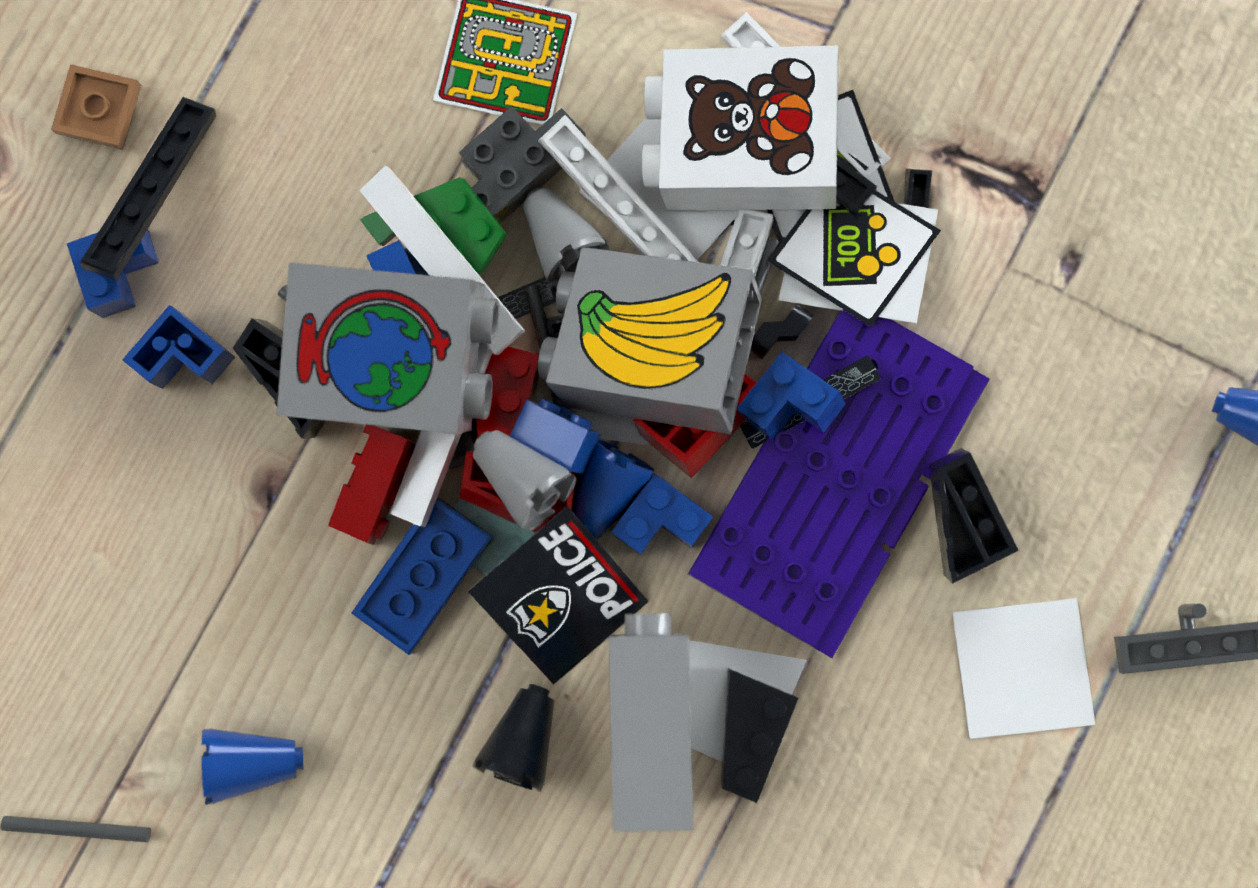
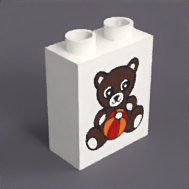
(744, 128)

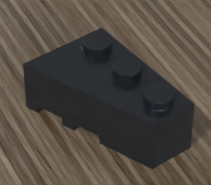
(261, 353)
(966, 517)
(753, 733)

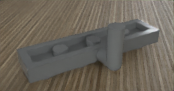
(1187, 646)

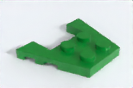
(459, 216)

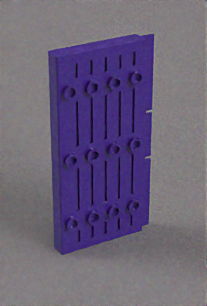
(819, 505)

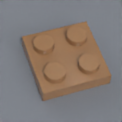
(96, 107)

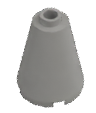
(558, 233)
(522, 478)

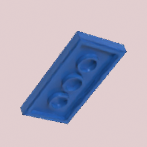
(422, 576)

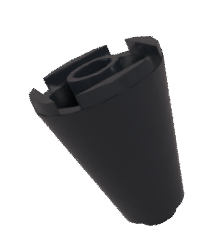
(520, 740)

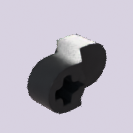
(785, 330)

